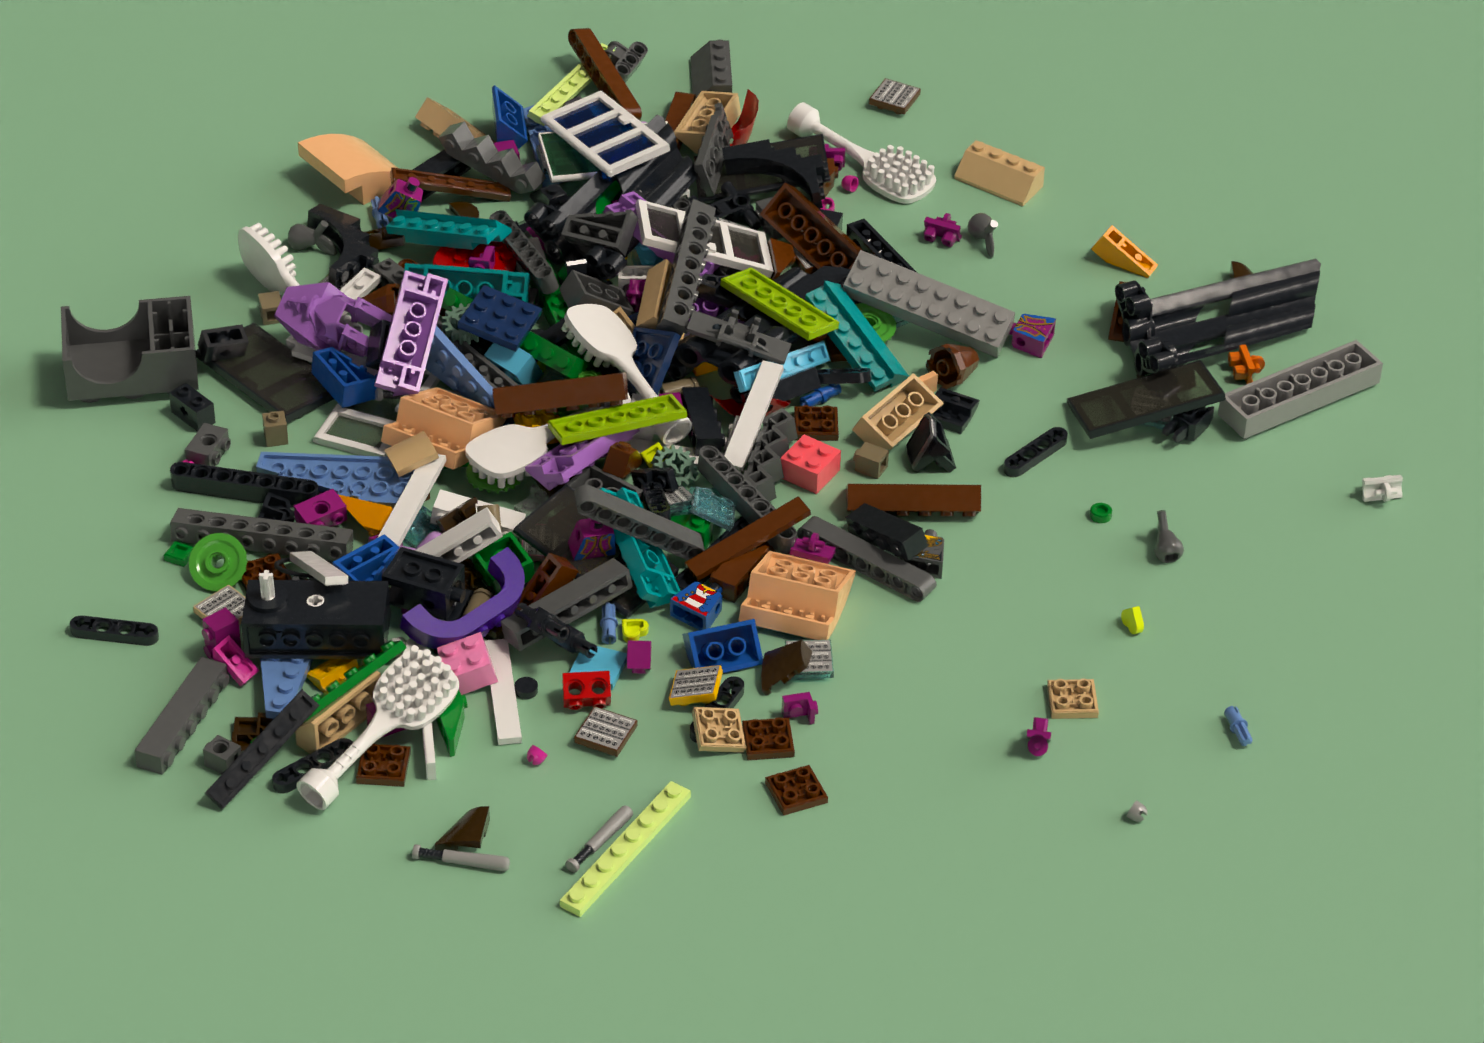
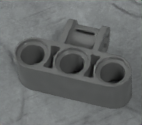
(626, 59)

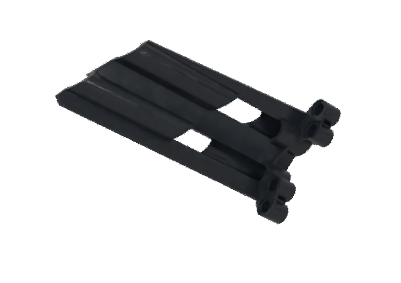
(656, 181)
(1260, 309)
(729, 358)

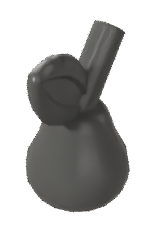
(982, 227)
(302, 237)
(1168, 546)

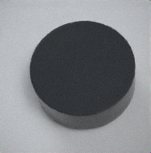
(526, 687)

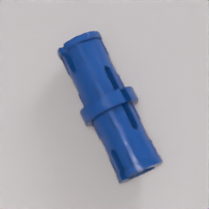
(821, 395)

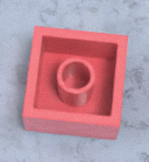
(810, 464)

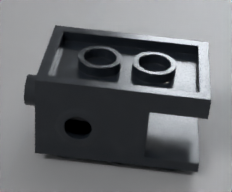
(425, 581)

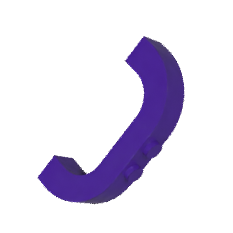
(433, 633)

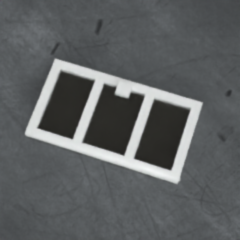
(729, 245)
(361, 426)

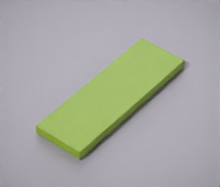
(779, 303)
(617, 419)

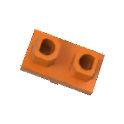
(1244, 364)

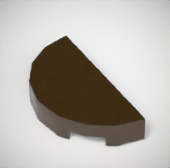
(464, 209)

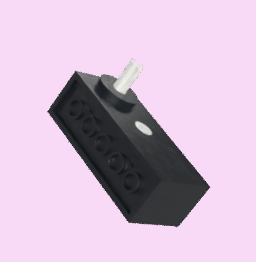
(314, 619)

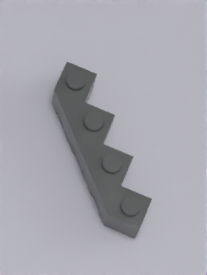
(484, 157)
(771, 445)

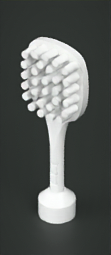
(885, 172)
(268, 266)
(610, 340)
(510, 448)
(407, 697)

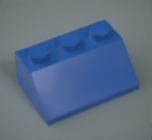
(508, 118)
(729, 645)

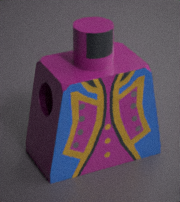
(401, 196)
(1033, 334)
(591, 540)

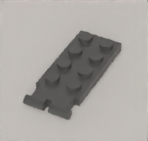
(710, 155)

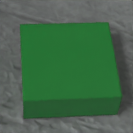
(178, 554)

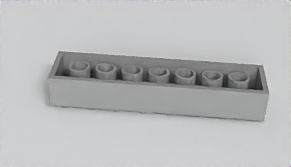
(929, 303)
(1300, 389)

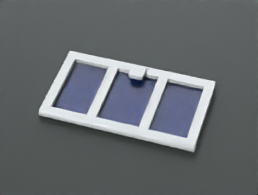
(605, 133)

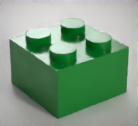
(482, 558)

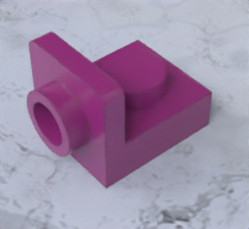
(486, 259)
(799, 705)

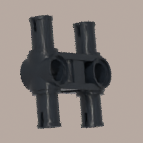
(734, 207)
(556, 630)

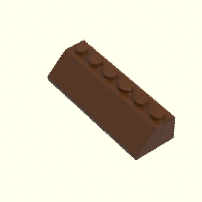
(809, 229)
(560, 393)
(916, 498)

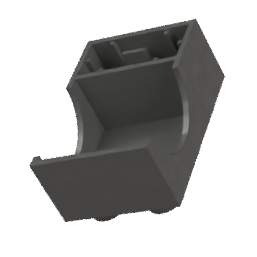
(139, 358)

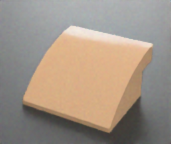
(348, 164)
(445, 418)
(796, 595)

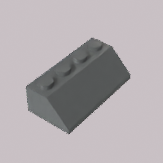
(712, 68)

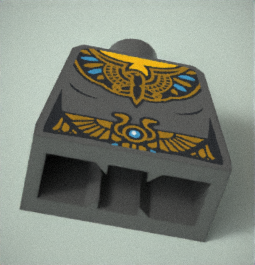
(931, 557)

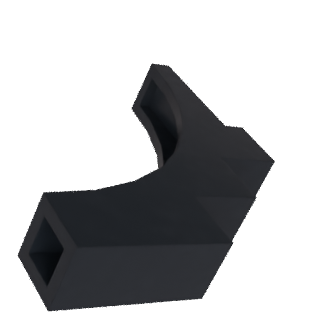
(783, 163)
(349, 240)

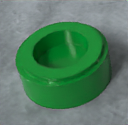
(1101, 513)

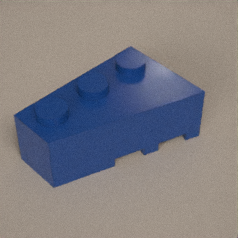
(342, 378)
(369, 560)

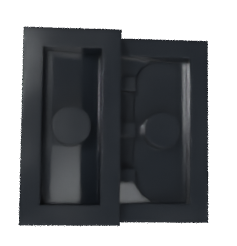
(956, 410)

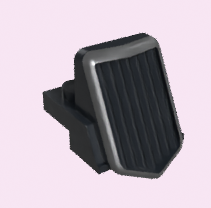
(929, 445)

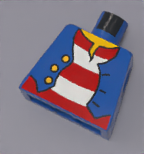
(697, 605)

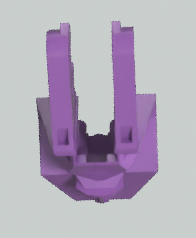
(314, 314)

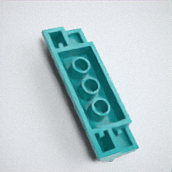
(446, 229)
(471, 280)
(857, 337)
(645, 562)

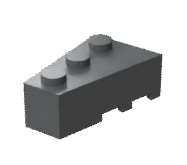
(605, 229)

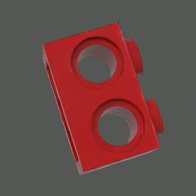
(586, 683)

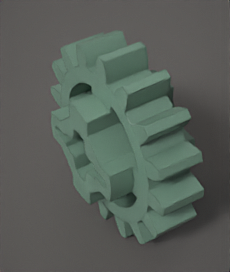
(450, 324)
(679, 462)

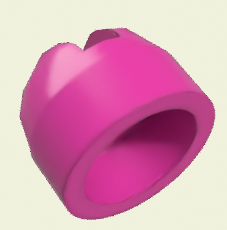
(850, 183)
(827, 200)
(536, 755)

